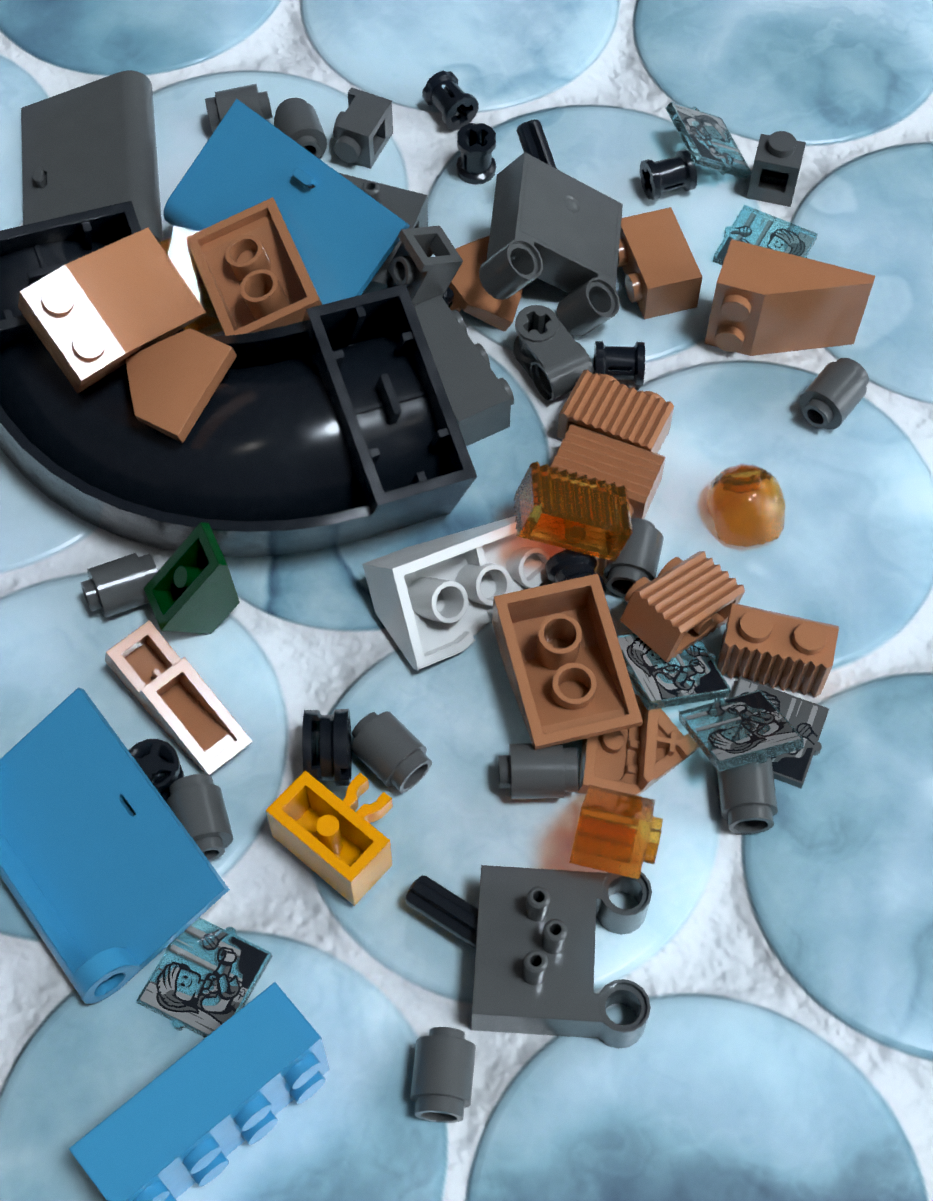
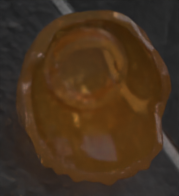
(746, 505)

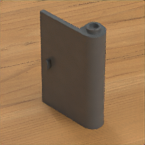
(92, 151)

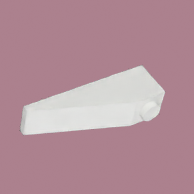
(445, 588)

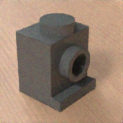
(363, 128)
(778, 157)
(416, 268)

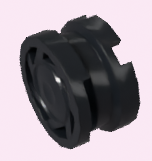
(333, 746)

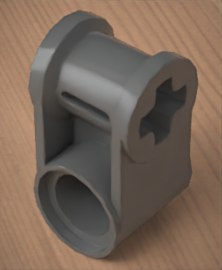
(548, 352)

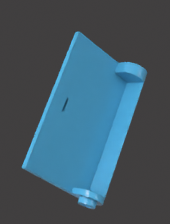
(334, 225)
(83, 867)

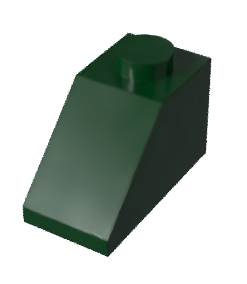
(193, 586)

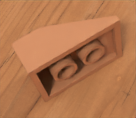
(253, 271)
(784, 302)
(108, 307)
(564, 661)

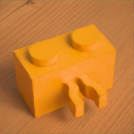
(331, 835)

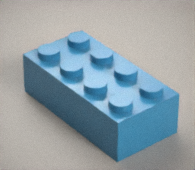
(207, 1104)

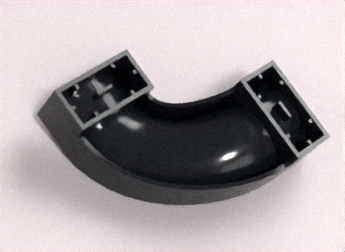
(301, 449)

